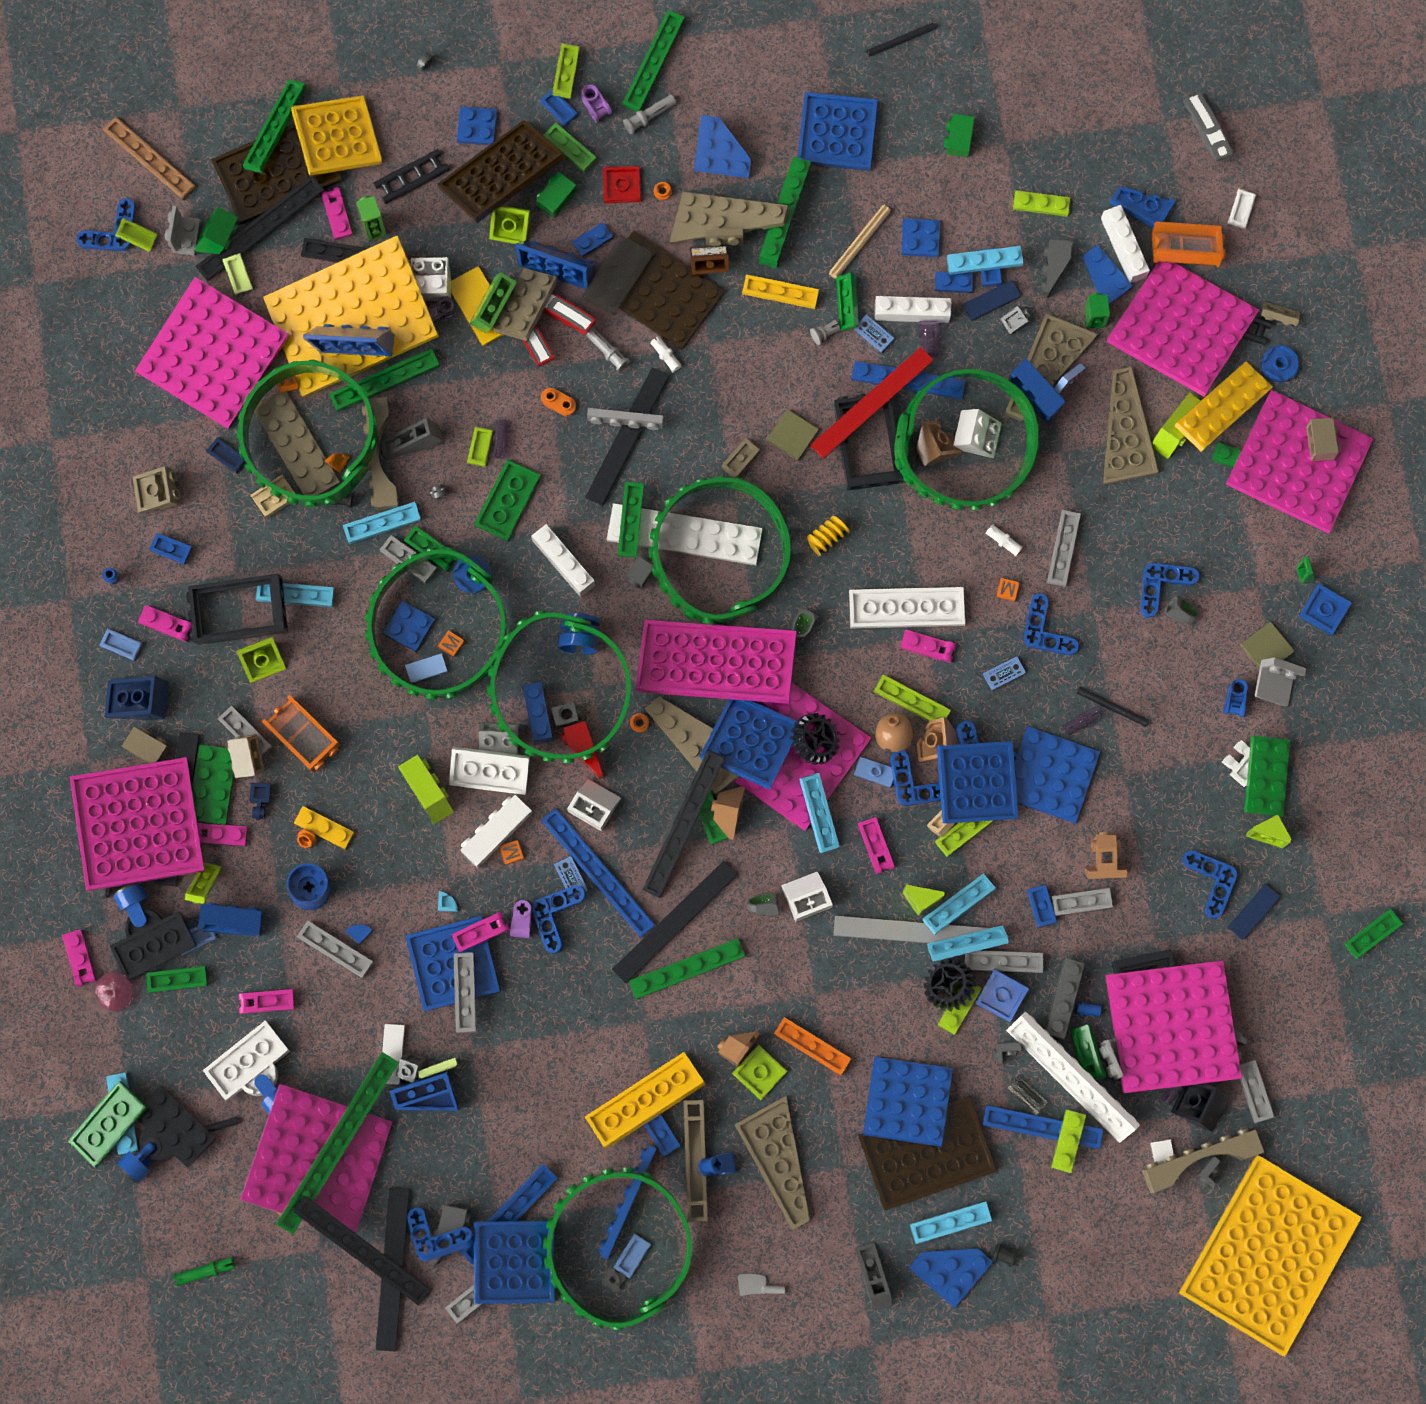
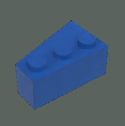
(1037, 390)
(230, 920)
(426, 1094)

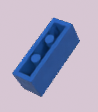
(537, 713)

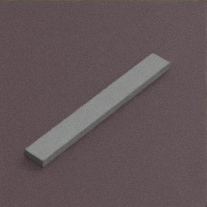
(895, 930)

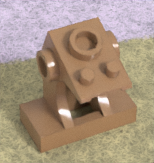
(1105, 843)

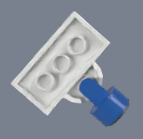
(250, 1066)

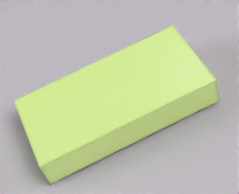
(237, 274)
(438, 1068)

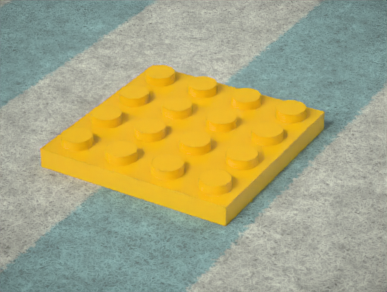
(336, 135)

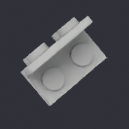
(182, 232)
(1276, 680)
(494, 740)
(1109, 1052)

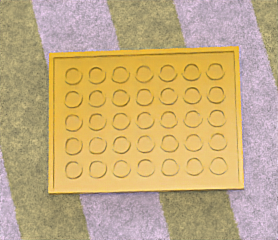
(363, 290)
(1270, 1255)

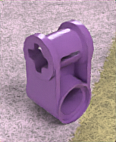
(597, 105)
(521, 923)

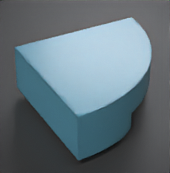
(446, 903)

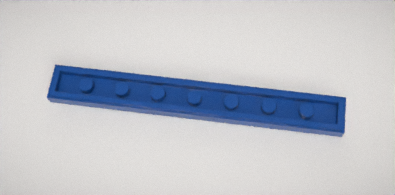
(598, 873)

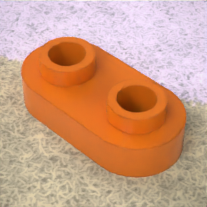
(558, 401)

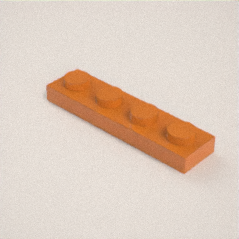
(812, 1046)

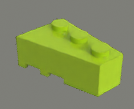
(1169, 436)
(426, 788)

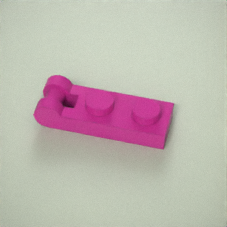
(337, 214)
(165, 623)
(927, 646)
(223, 834)
(875, 845)
(479, 932)
(79, 957)
(267, 1001)

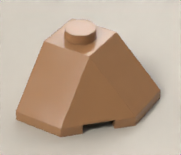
(935, 444)
(938, 733)
(727, 810)
(737, 1046)

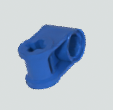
(1236, 702)
(717, 1165)

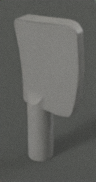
(756, 1284)

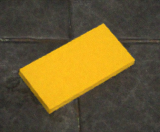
(468, 293)

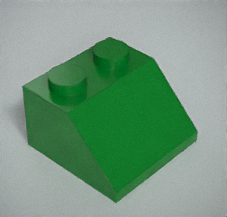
(216, 232)

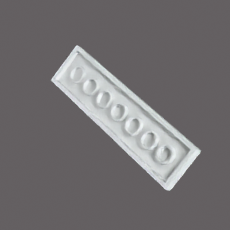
(694, 536)
(1073, 1077)

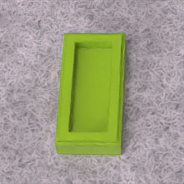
(136, 234)
(480, 446)

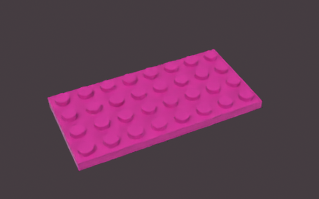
(716, 661)

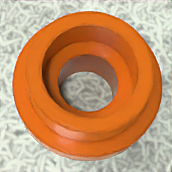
(662, 185)
(639, 716)
(306, 838)

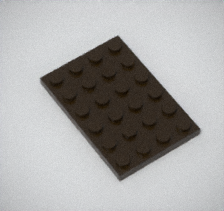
(501, 171)
(256, 192)
(670, 296)
(915, 1170)

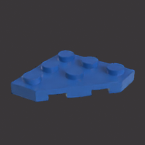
(719, 150)
(951, 1271)

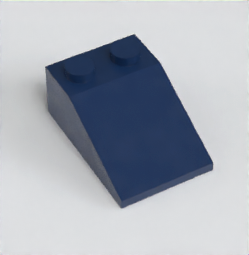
(137, 698)

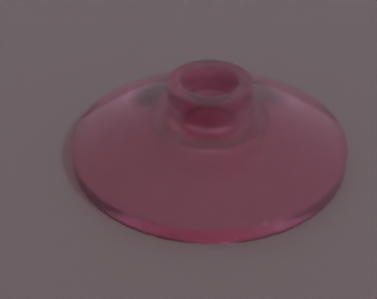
(122, 991)

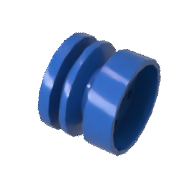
(569, 640)
(298, 882)

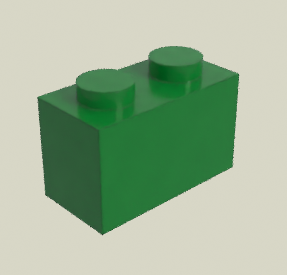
(960, 135)
(556, 194)
(1096, 311)

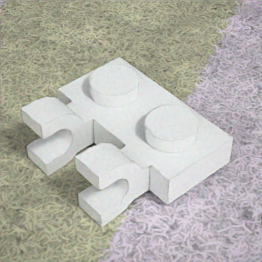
(1240, 769)

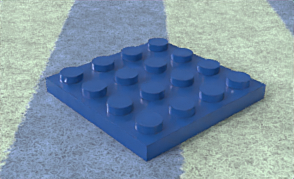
(837, 131)
(752, 741)
(1053, 774)
(977, 782)
(433, 965)
(907, 1101)
(511, 1263)

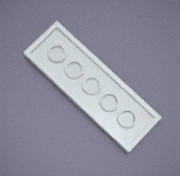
(907, 607)

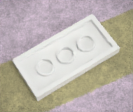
(489, 770)

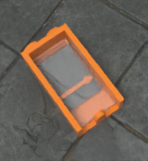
(1188, 243)
(302, 734)

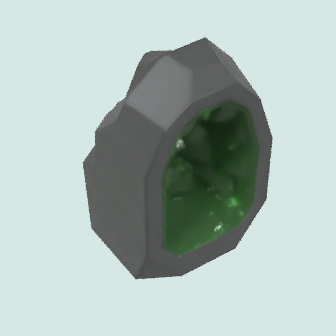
(1181, 610)
(803, 623)
(764, 905)

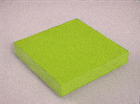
(759, 1072)

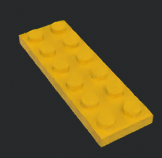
(1223, 406)
(645, 1100)

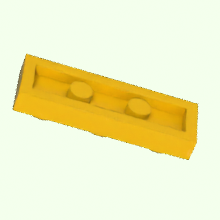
(324, 827)

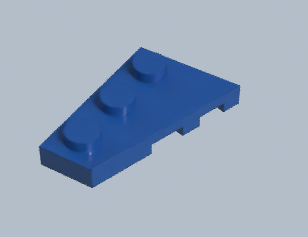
(1141, 206)
(1106, 275)

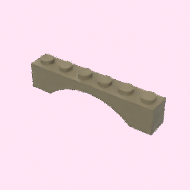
(385, 492)
(694, 1153)
(1164, 1175)

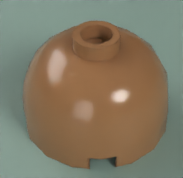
(894, 732)

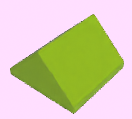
(509, 224)
(261, 659)
(1270, 832)
(922, 898)

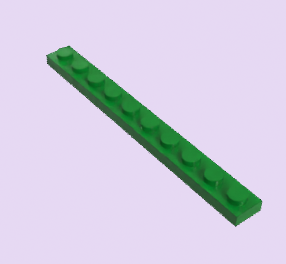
(339, 1139)

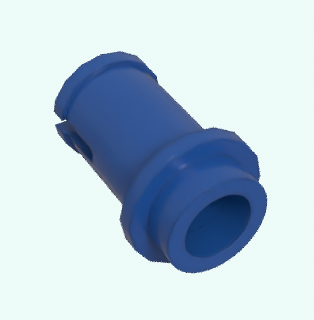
(107, 576)
(1088, 1009)

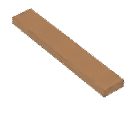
(149, 158)

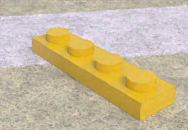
(780, 291)

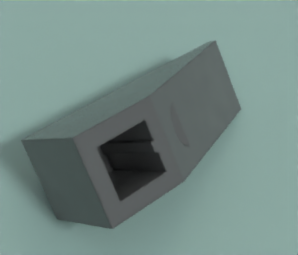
(1058, 258)

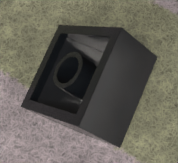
(1200, 1105)

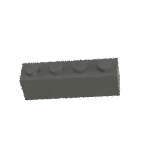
(1064, 998)

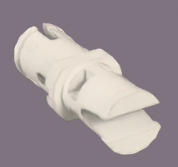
(666, 354)
(1004, 540)

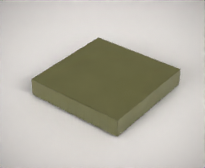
(792, 435)
(1266, 644)

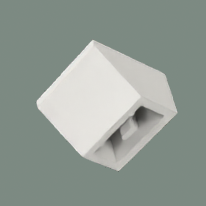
(432, 277)
(977, 433)
(593, 804)
(807, 896)

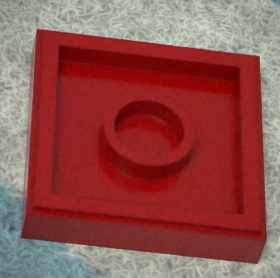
(621, 184)

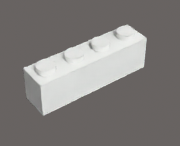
(1125, 244)
(912, 309)
(563, 560)
(496, 830)

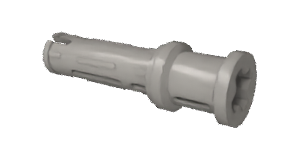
(642, 117)
(611, 353)

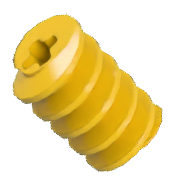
(826, 534)

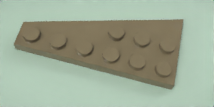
(710, 212)
(1054, 352)
(1128, 441)
(688, 736)
(773, 1149)

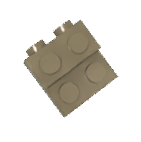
(156, 490)

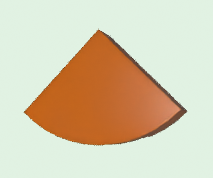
(337, 461)

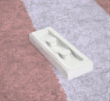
(393, 1047)

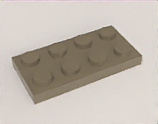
(525, 304)

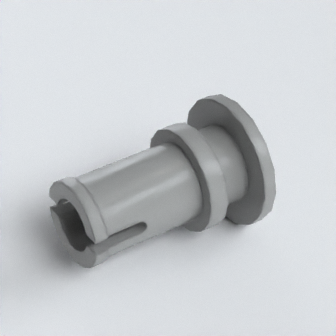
(822, 333)

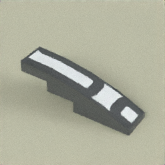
(1208, 127)

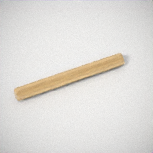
(860, 241)

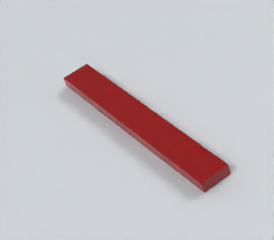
(871, 403)

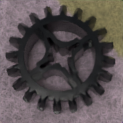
(820, 736)
(935, 988)

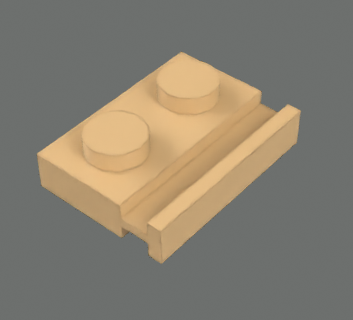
(267, 502)

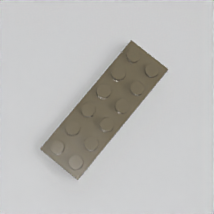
(296, 445)

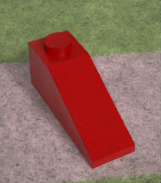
(579, 740)

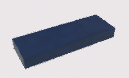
(991, 300)
(1253, 912)

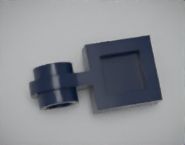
(259, 794)

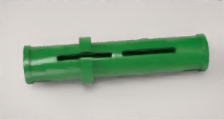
(213, 1268)

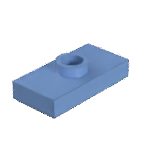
(874, 772)

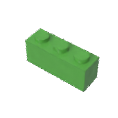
(371, 218)
(493, 302)

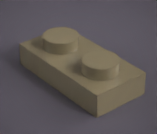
(724, 236)
(1286, 315)
(740, 458)

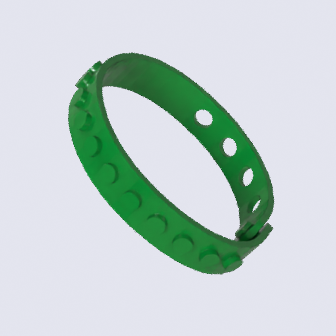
(906, 428)
(354, 472)
(478, 575)
(741, 608)
(576, 625)
(652, 1304)

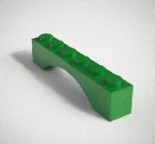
(789, 196)

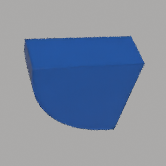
(359, 932)

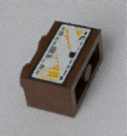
(709, 259)

